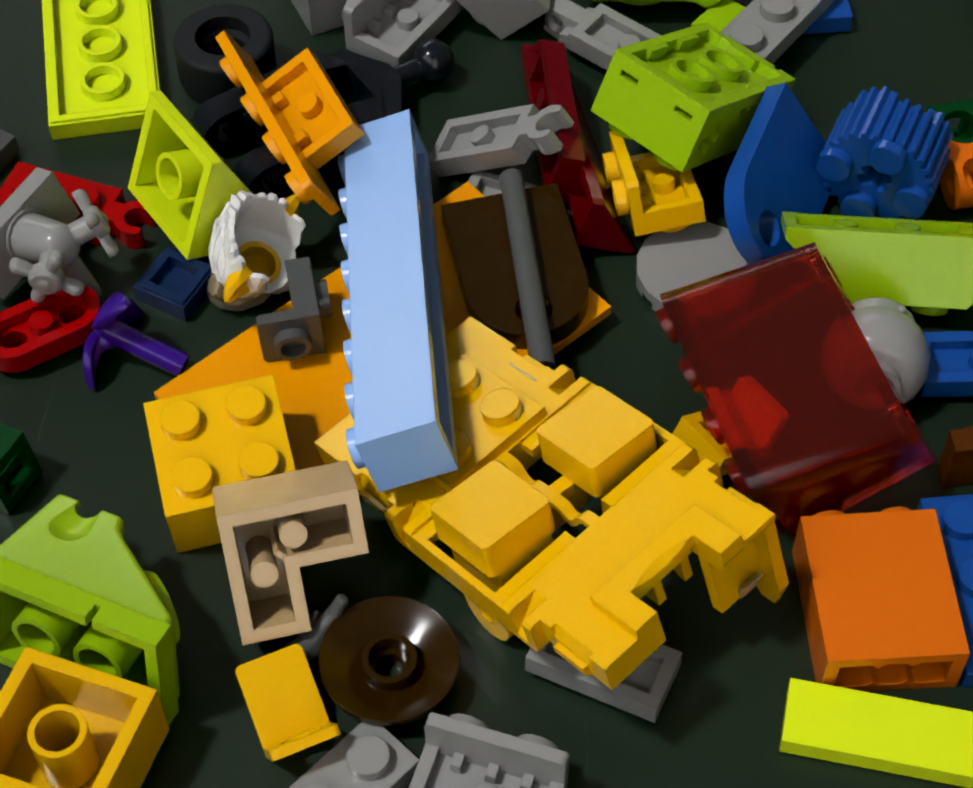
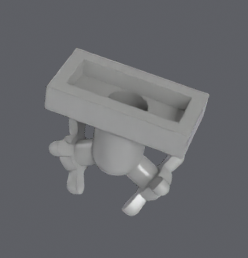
(45, 240)

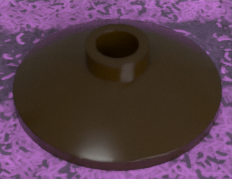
(382, 634)

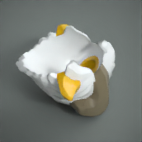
(251, 249)

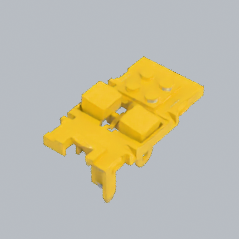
(501, 521)

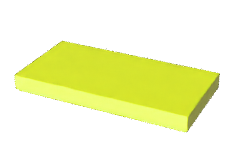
(98, 65)

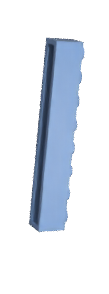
(394, 309)

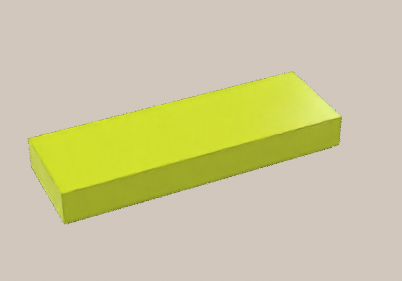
(878, 732)

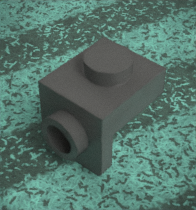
(296, 331)

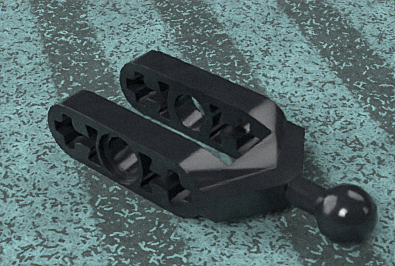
(369, 80)

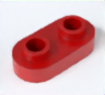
(42, 330)

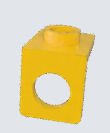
(284, 702)

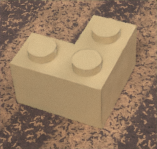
(273, 530)

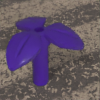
(113, 330)

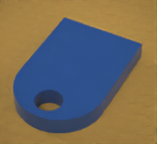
(773, 175)

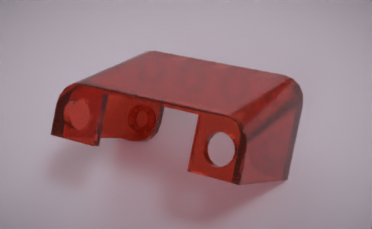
(792, 386)

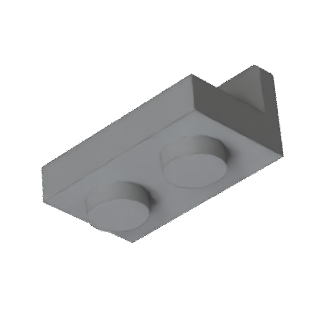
(394, 27)
(470, 755)

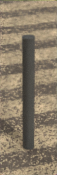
(526, 268)

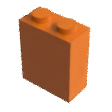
(879, 600)

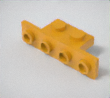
(302, 115)

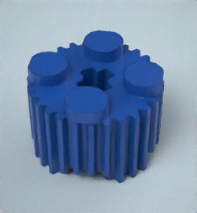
(885, 156)

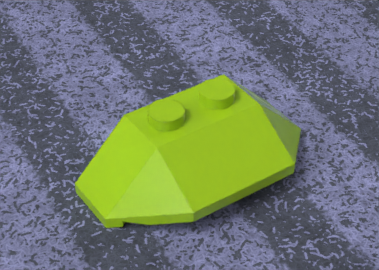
(893, 258)

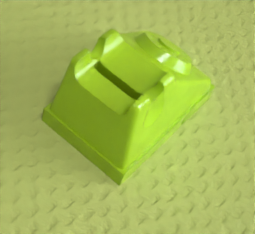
(86, 599)

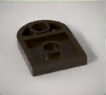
(486, 269)

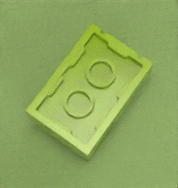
(685, 94)

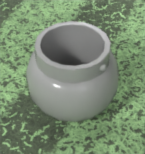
(895, 343)

